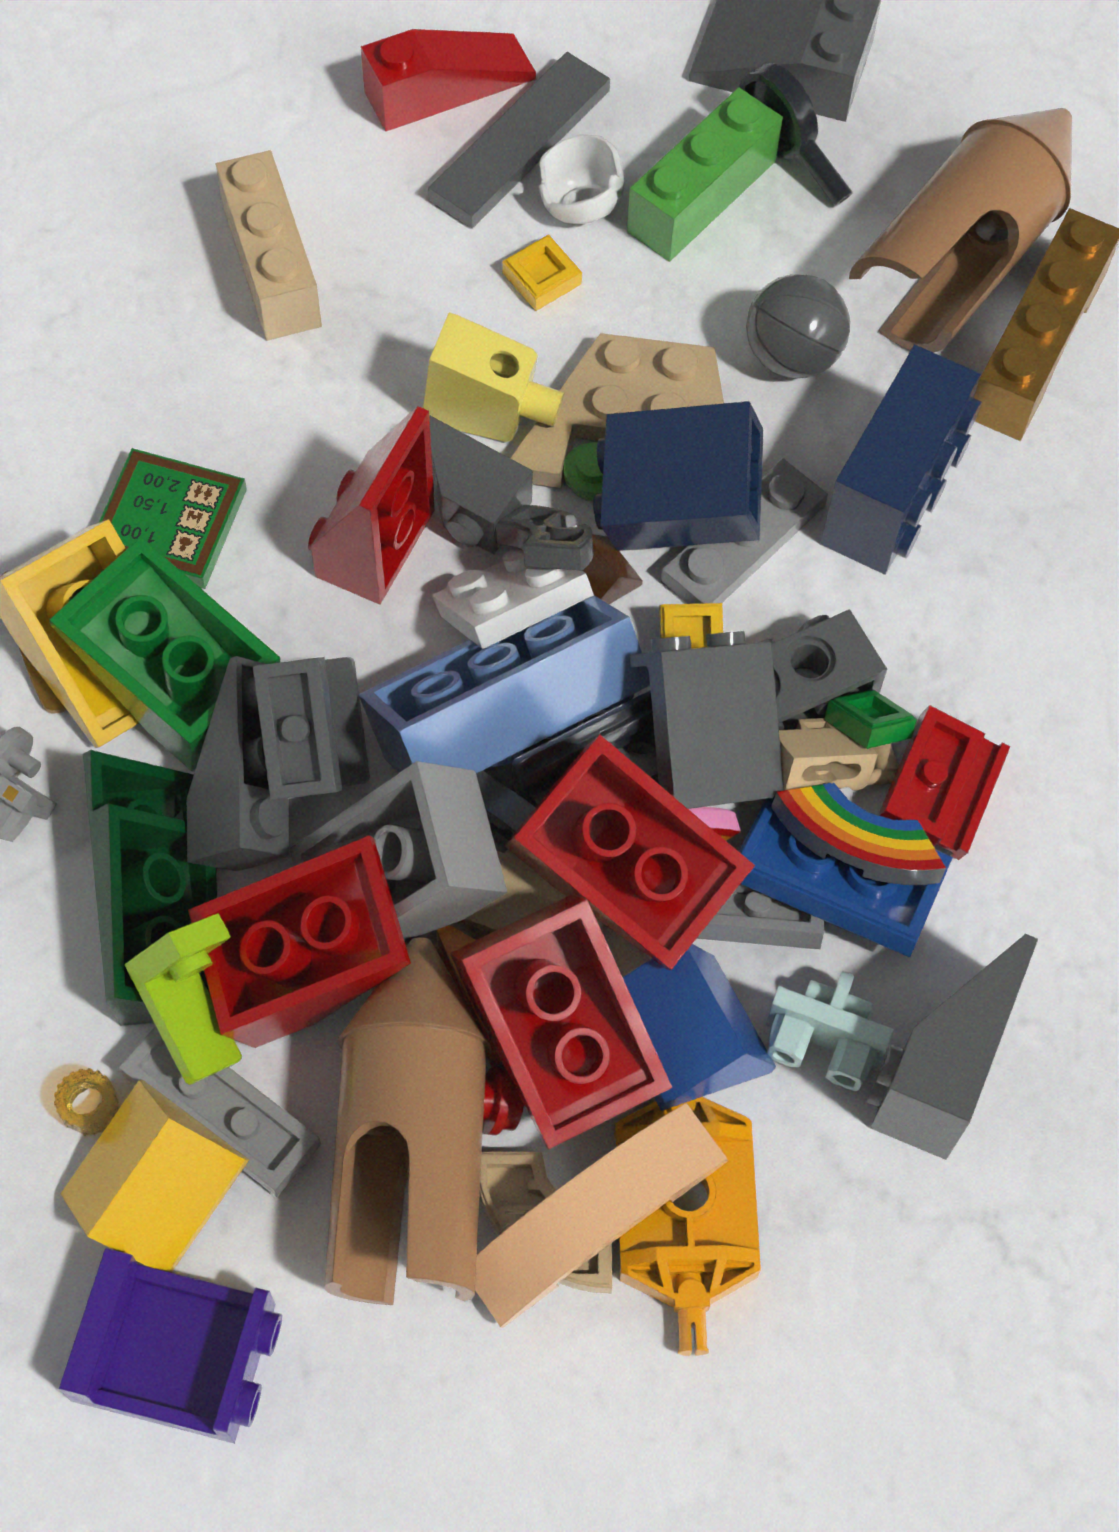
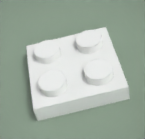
(508, 598)

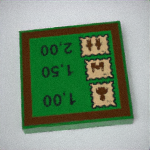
(176, 509)

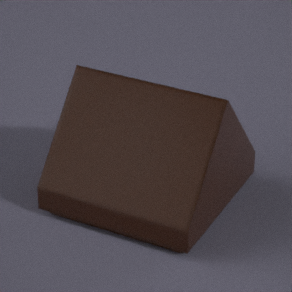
(610, 572)

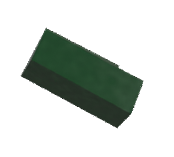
(139, 867)

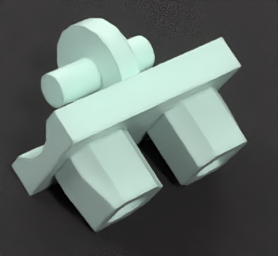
(832, 1021)

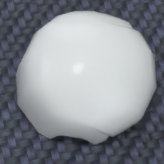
(581, 179)

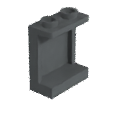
(714, 719)
(311, 726)

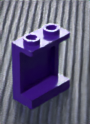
(171, 1348)

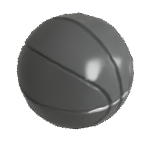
(798, 326)

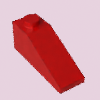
(438, 71)

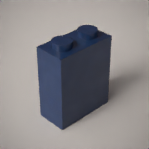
(680, 476)

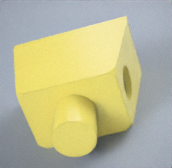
(485, 382)

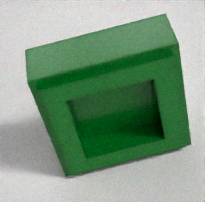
(870, 719)

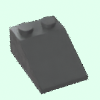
(812, 39)
(937, 1078)

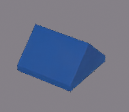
(696, 1027)

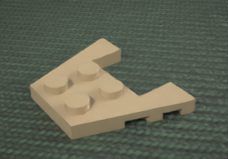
(613, 378)

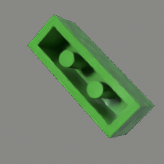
(703, 174)

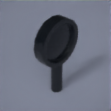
(799, 127)

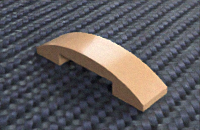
(593, 1212)

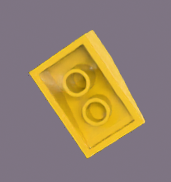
(34, 595)

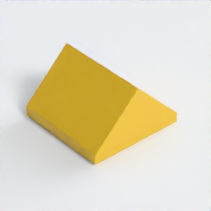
(151, 1180)

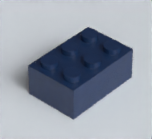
(902, 460)

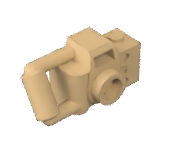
(823, 755)

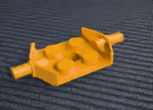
(704, 1252)

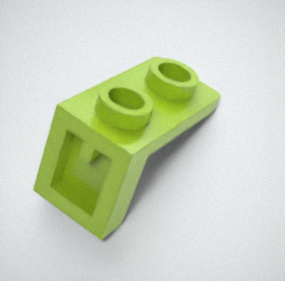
(180, 1001)

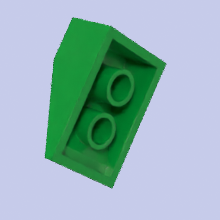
(157, 645)

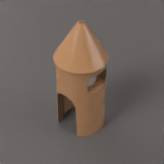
(999, 178)
(404, 1113)

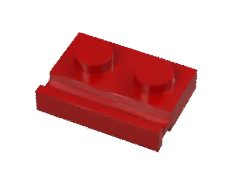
(945, 780)

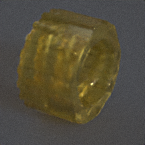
(71, 1087)

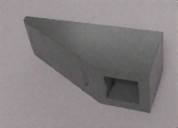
(229, 800)

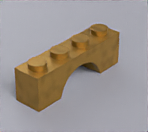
(1044, 323)

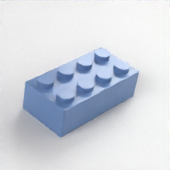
(493, 702)

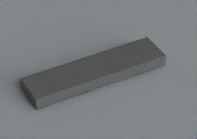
(518, 140)

